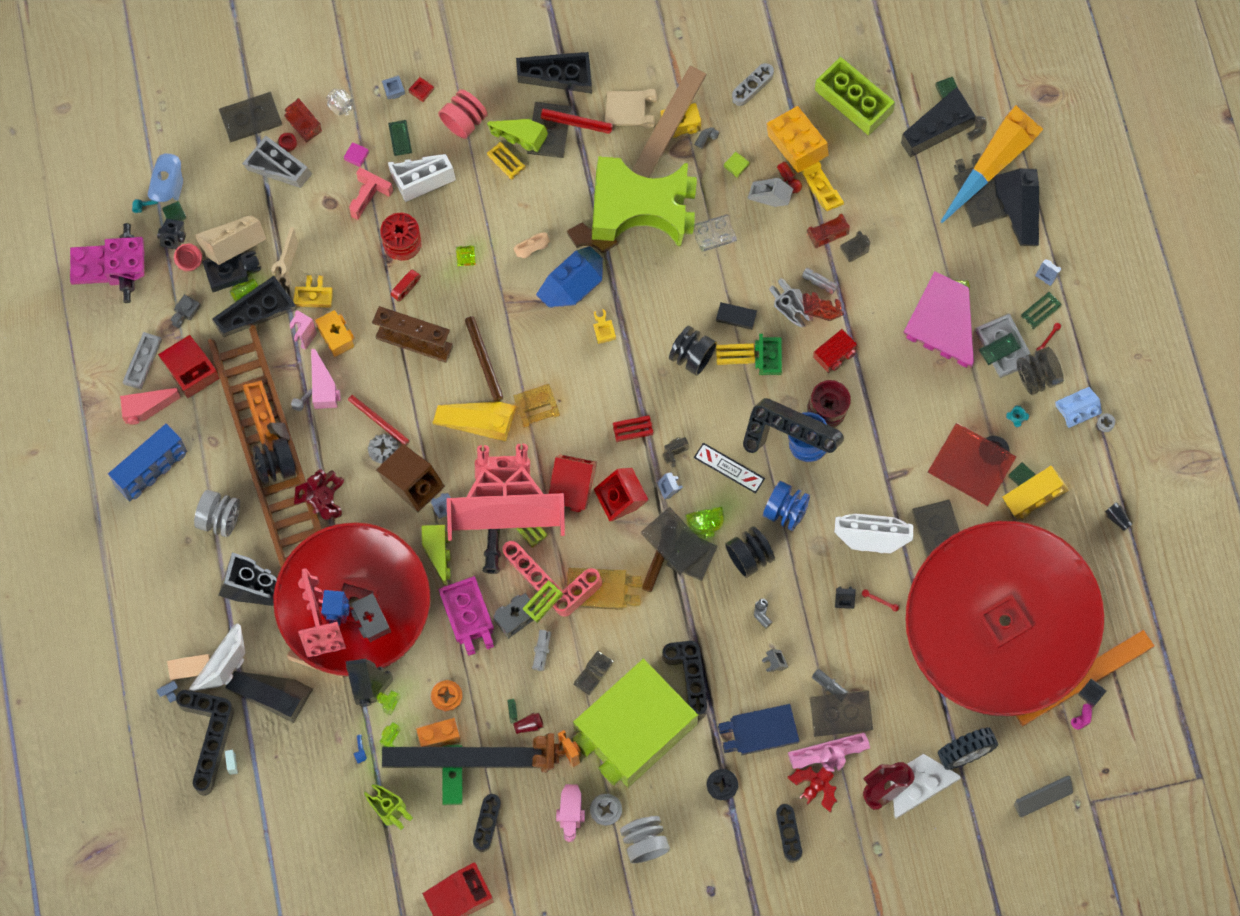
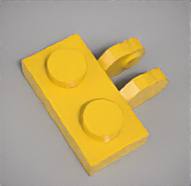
(313, 296)

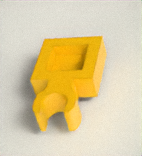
(603, 329)

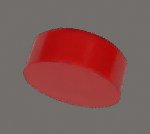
(287, 141)

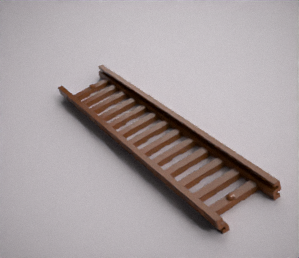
(245, 441)

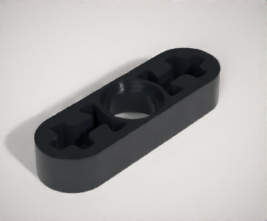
(478, 835)
(786, 848)

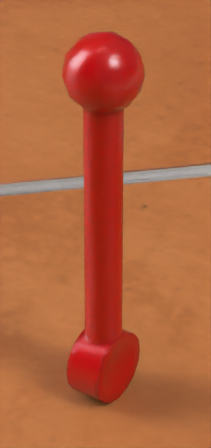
(1057, 326)
(865, 593)

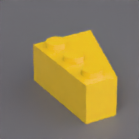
(1035, 493)

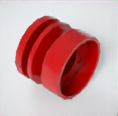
(401, 236)

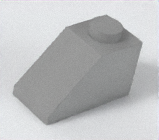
(771, 192)

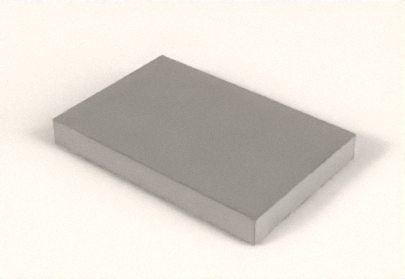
(997, 329)

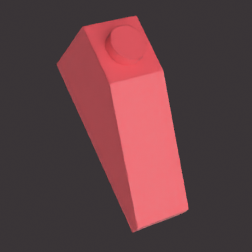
(144, 405)

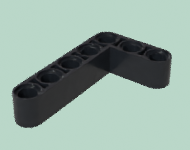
(762, 420)
(211, 736)

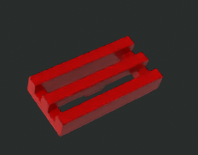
(649, 432)

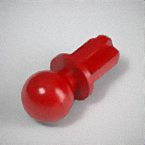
(788, 175)

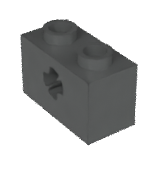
(510, 624)
(375, 628)

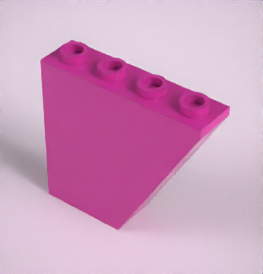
(944, 320)

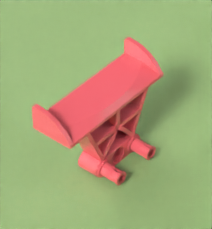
(507, 504)

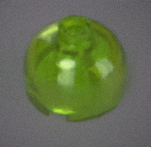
(706, 521)

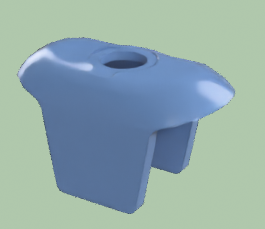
(171, 187)

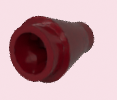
(530, 723)

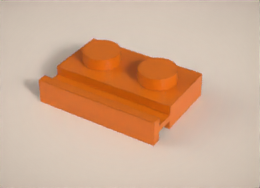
(571, 749)

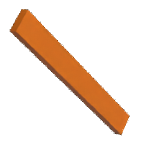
(1102, 667)

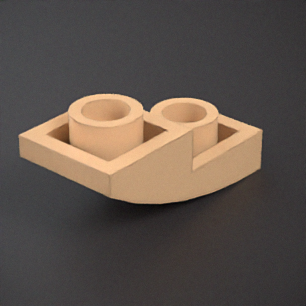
(187, 666)

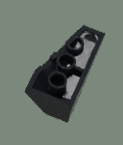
(1020, 197)
(247, 582)
(367, 681)
(276, 694)

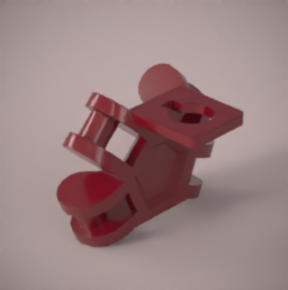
(319, 494)

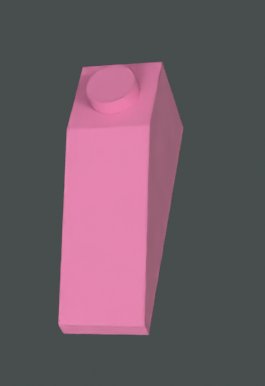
(323, 387)

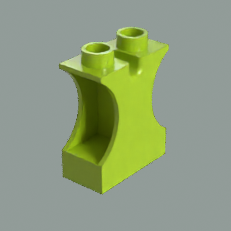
(632, 200)

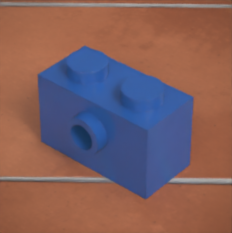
(335, 607)

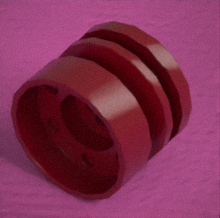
(832, 395)

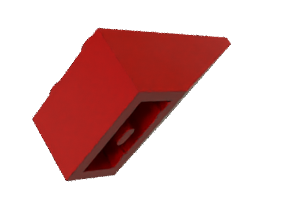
(189, 366)
(459, 893)

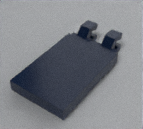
(760, 730)

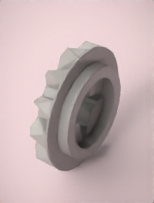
(376, 442)
(604, 800)

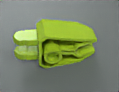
(388, 807)

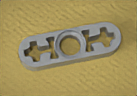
(751, 92)

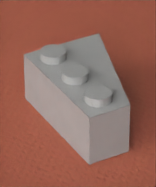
(276, 163)

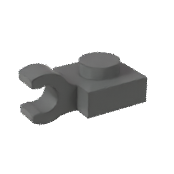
(184, 309)

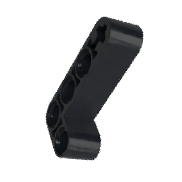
(690, 679)

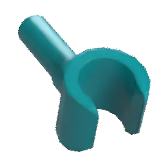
(138, 204)

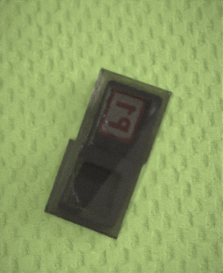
(593, 673)

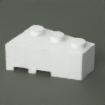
(421, 176)

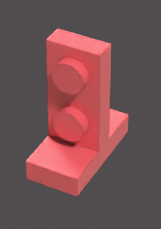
(370, 185)

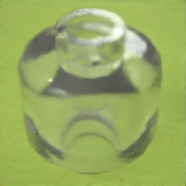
(340, 102)

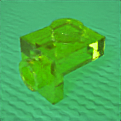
(389, 735)

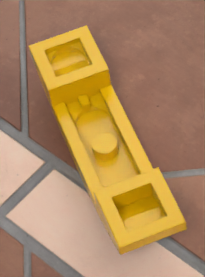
(821, 187)

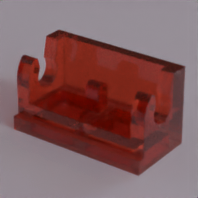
(302, 120)
(828, 231)
(821, 308)

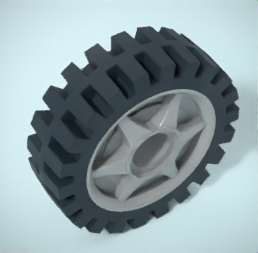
(967, 748)

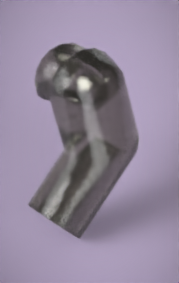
(980, 127)

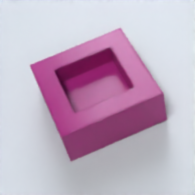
(356, 154)

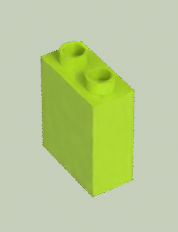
(633, 724)

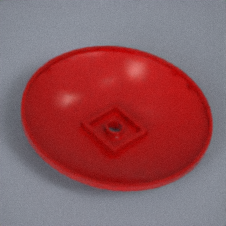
(357, 562)

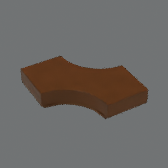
(582, 236)

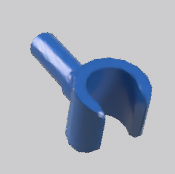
(360, 755)

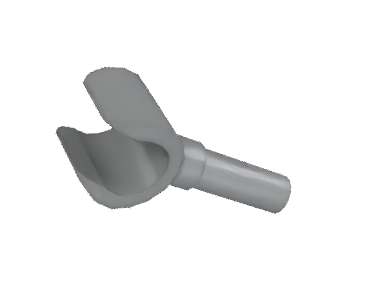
(298, 404)

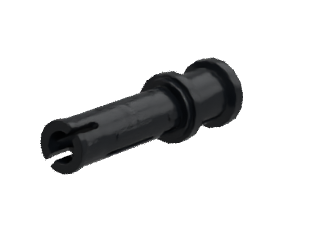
(492, 552)

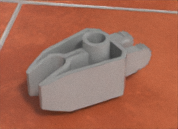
(790, 303)

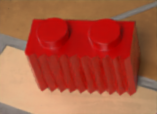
(835, 351)

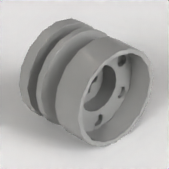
(217, 513)
(646, 844)

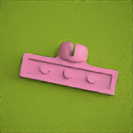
(830, 753)

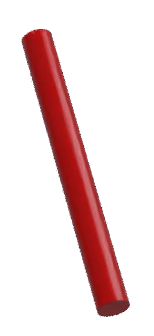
(377, 419)

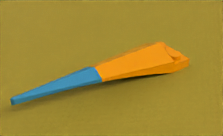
(1009, 140)

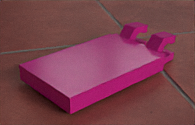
(467, 613)

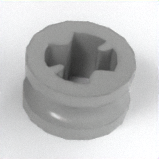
(1101, 426)

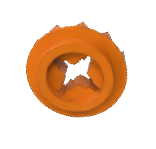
(440, 689)

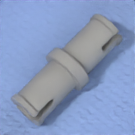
(541, 650)

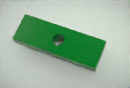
(452, 787)

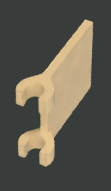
(628, 108)
(286, 258)

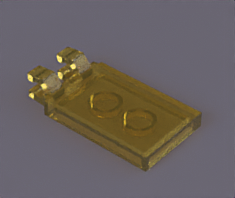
(612, 593)

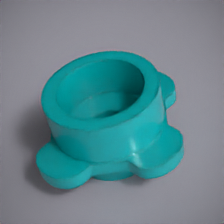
(1017, 410)

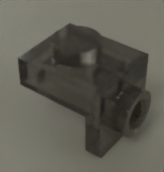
(675, 447)

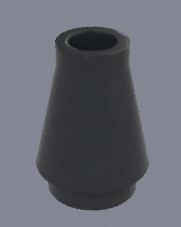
(1118, 516)

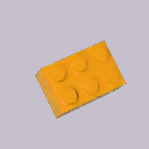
(797, 139)

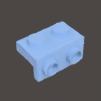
(1079, 406)

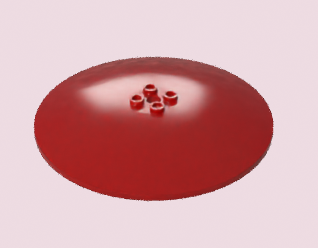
(1014, 574)

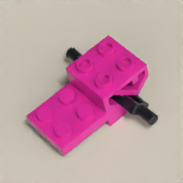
(114, 263)

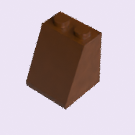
(411, 477)

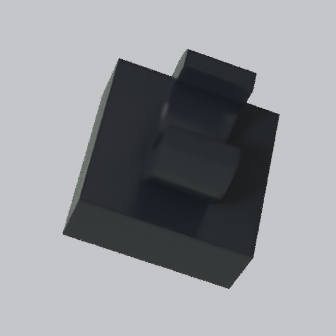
(845, 598)
(1092, 692)

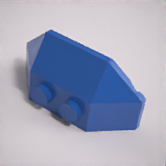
(572, 279)

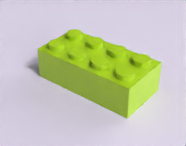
(854, 96)

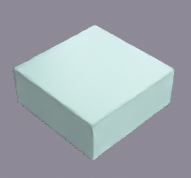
(231, 762)

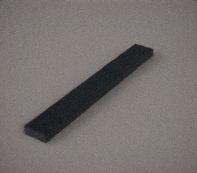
(458, 757)

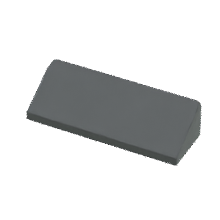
(1044, 796)

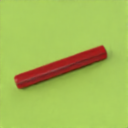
(576, 121)

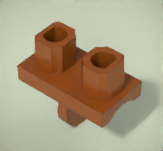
(550, 752)

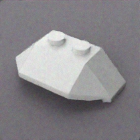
(873, 532)
(222, 662)

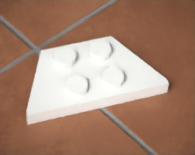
(928, 781)

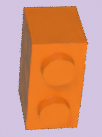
(439, 734)

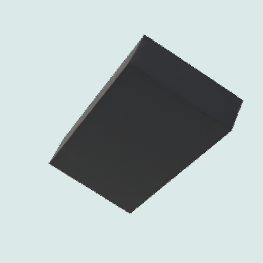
(736, 315)

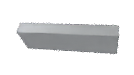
(142, 360)

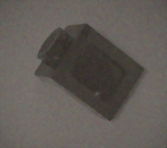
(856, 247)

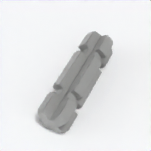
(819, 280)

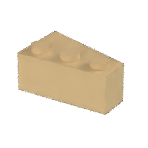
(230, 239)

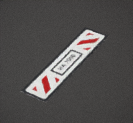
(729, 468)

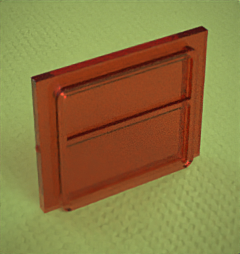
(972, 464)

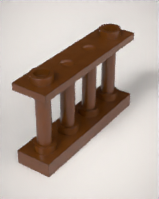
(412, 334)

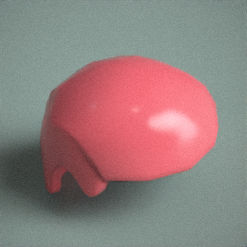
(187, 257)

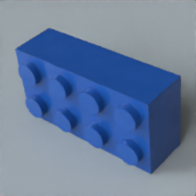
(148, 462)

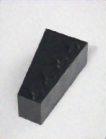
(557, 71)
(939, 123)
(256, 307)

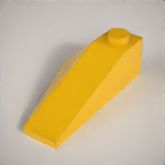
(481, 418)

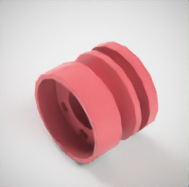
(462, 114)

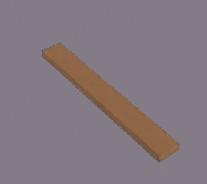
(669, 122)

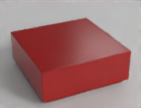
(421, 89)

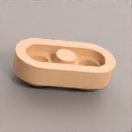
(532, 244)

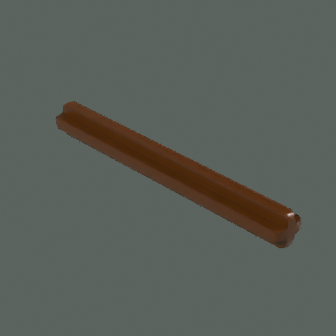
(484, 358)

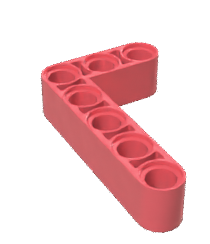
(534, 570)

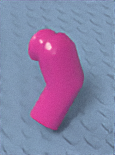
(1084, 719)

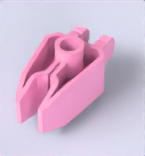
(570, 811)

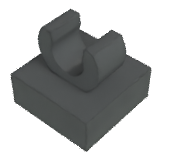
(776, 659)

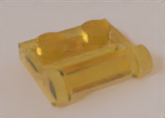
(533, 400)

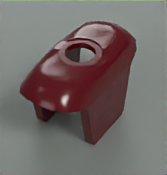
(875, 792)

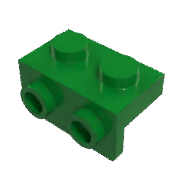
(770, 355)

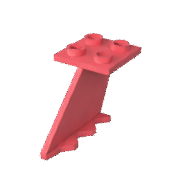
(322, 637)

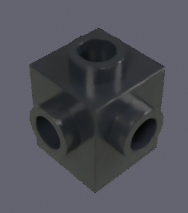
(171, 234)

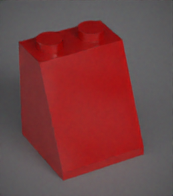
(574, 479)

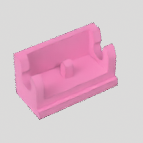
(306, 329)

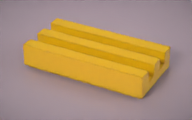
(515, 171)
(731, 348)

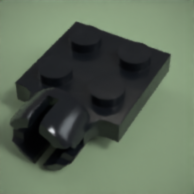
(231, 271)

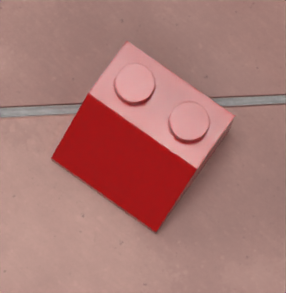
(620, 493)

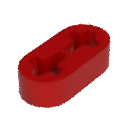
(405, 285)

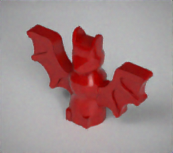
(818, 783)

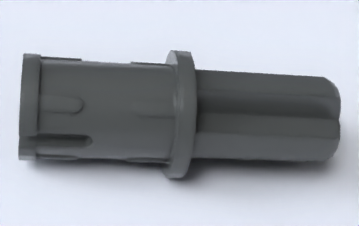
(826, 682)

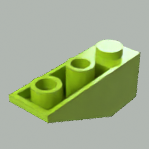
(522, 131)
(435, 547)

